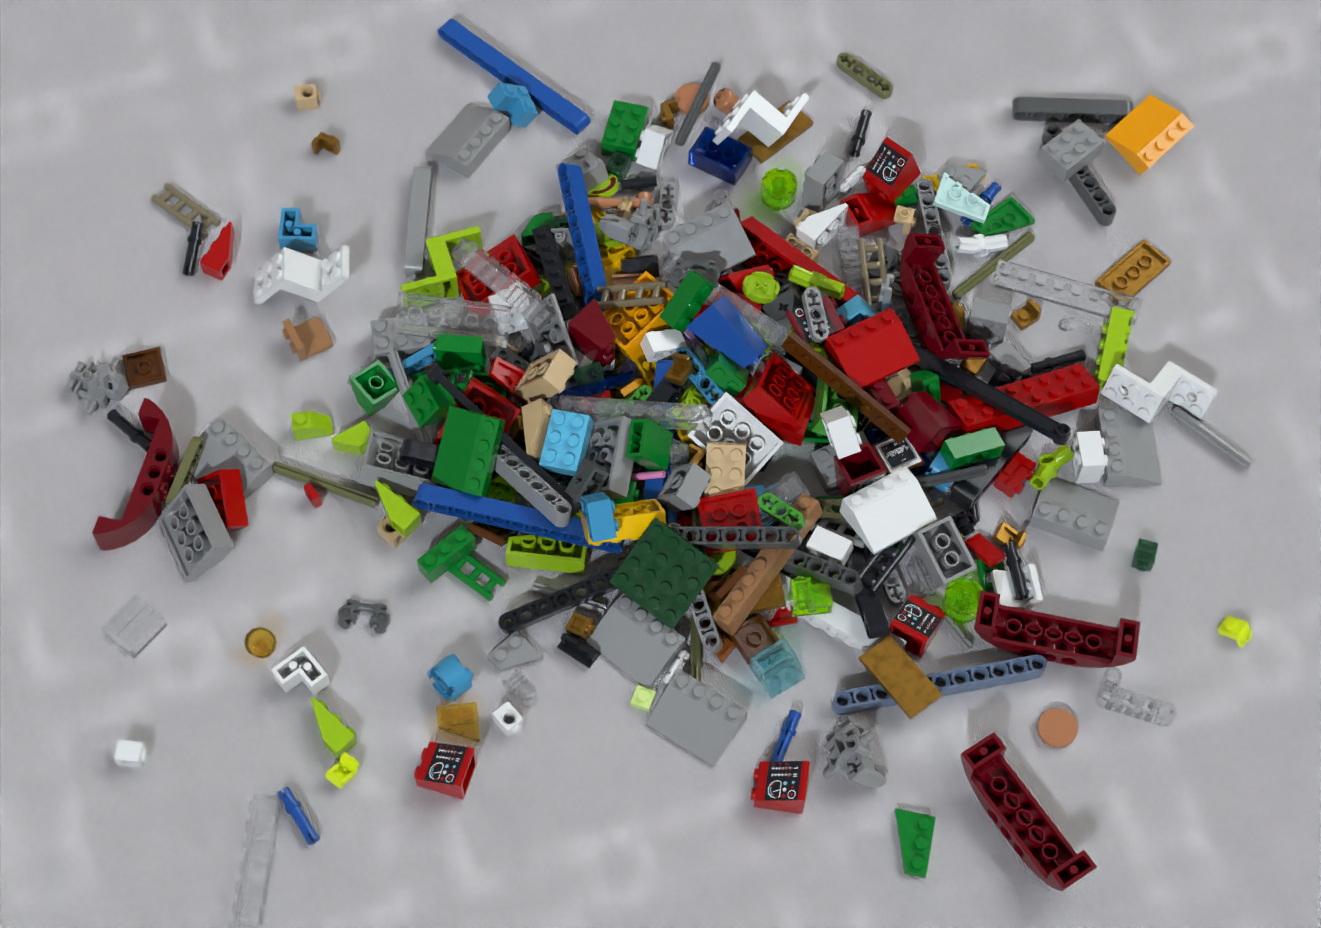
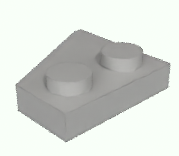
(967, 176)

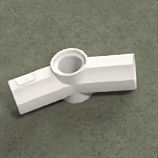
(979, 244)

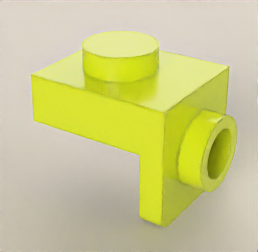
(1235, 629)
(343, 771)

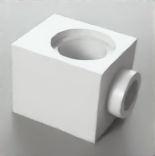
(508, 711)
(130, 754)

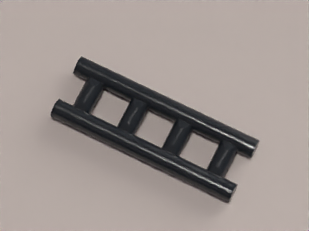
(884, 570)

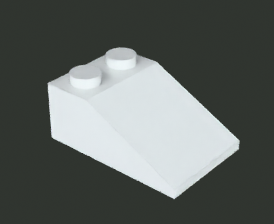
(822, 227)

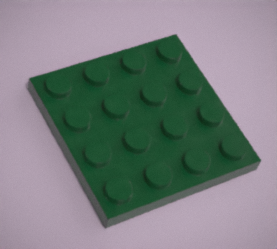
(664, 573)

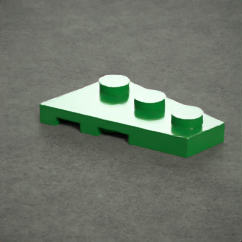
(1004, 218)
(915, 838)

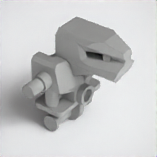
(634, 231)
(97, 384)
(851, 753)

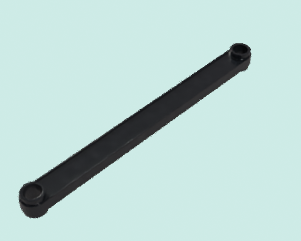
(438, 375)
(1034, 419)

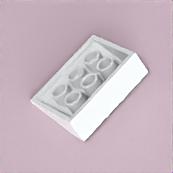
(737, 425)
(888, 510)

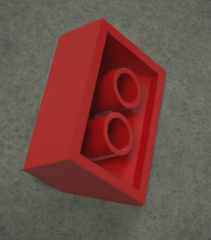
(228, 497)

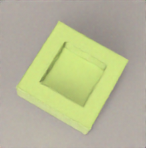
(643, 698)

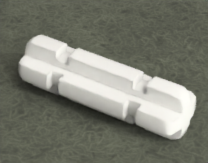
(852, 179)
(679, 663)

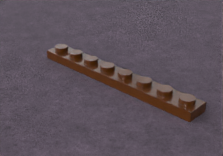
(846, 387)

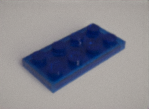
(598, 387)

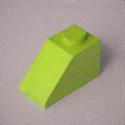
(311, 425)
(353, 439)

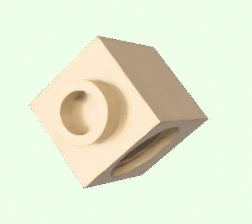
(307, 97)

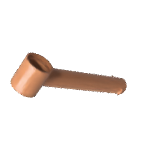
(610, 202)

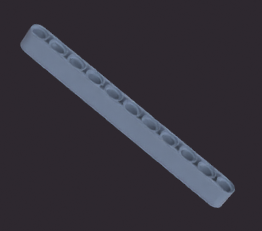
(947, 678)

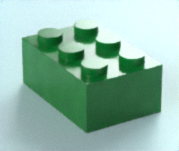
(624, 129)

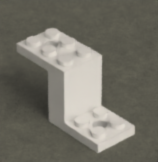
(760, 118)
(301, 274)
(1147, 398)

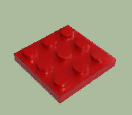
(730, 510)

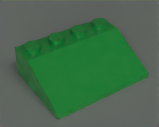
(468, 451)

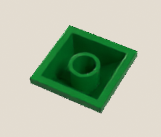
(374, 387)

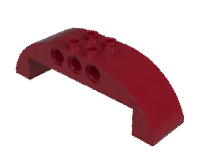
(929, 301)
(150, 487)
(1054, 636)
(1021, 816)

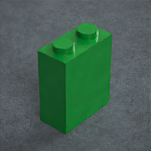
(459, 351)
(726, 373)
(649, 444)

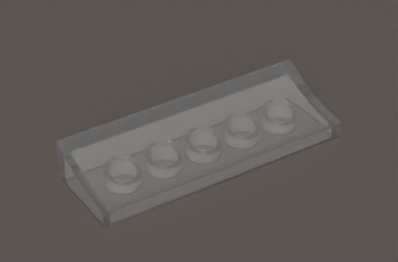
(434, 315)

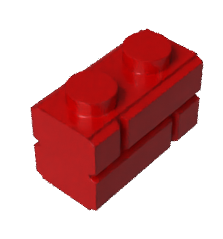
(1014, 475)

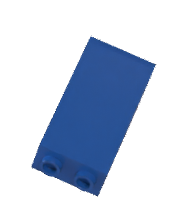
(729, 333)

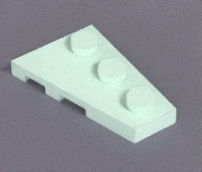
(958, 200)

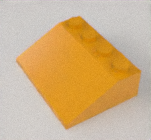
(1148, 132)
(632, 323)

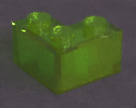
(808, 597)

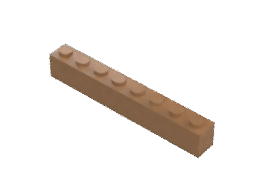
(762, 572)

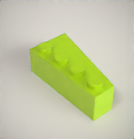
(1113, 344)
(545, 554)

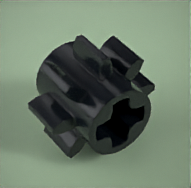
(964, 523)

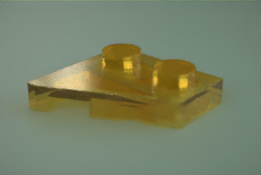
(459, 720)

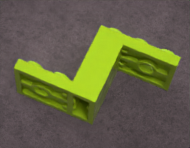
(444, 278)

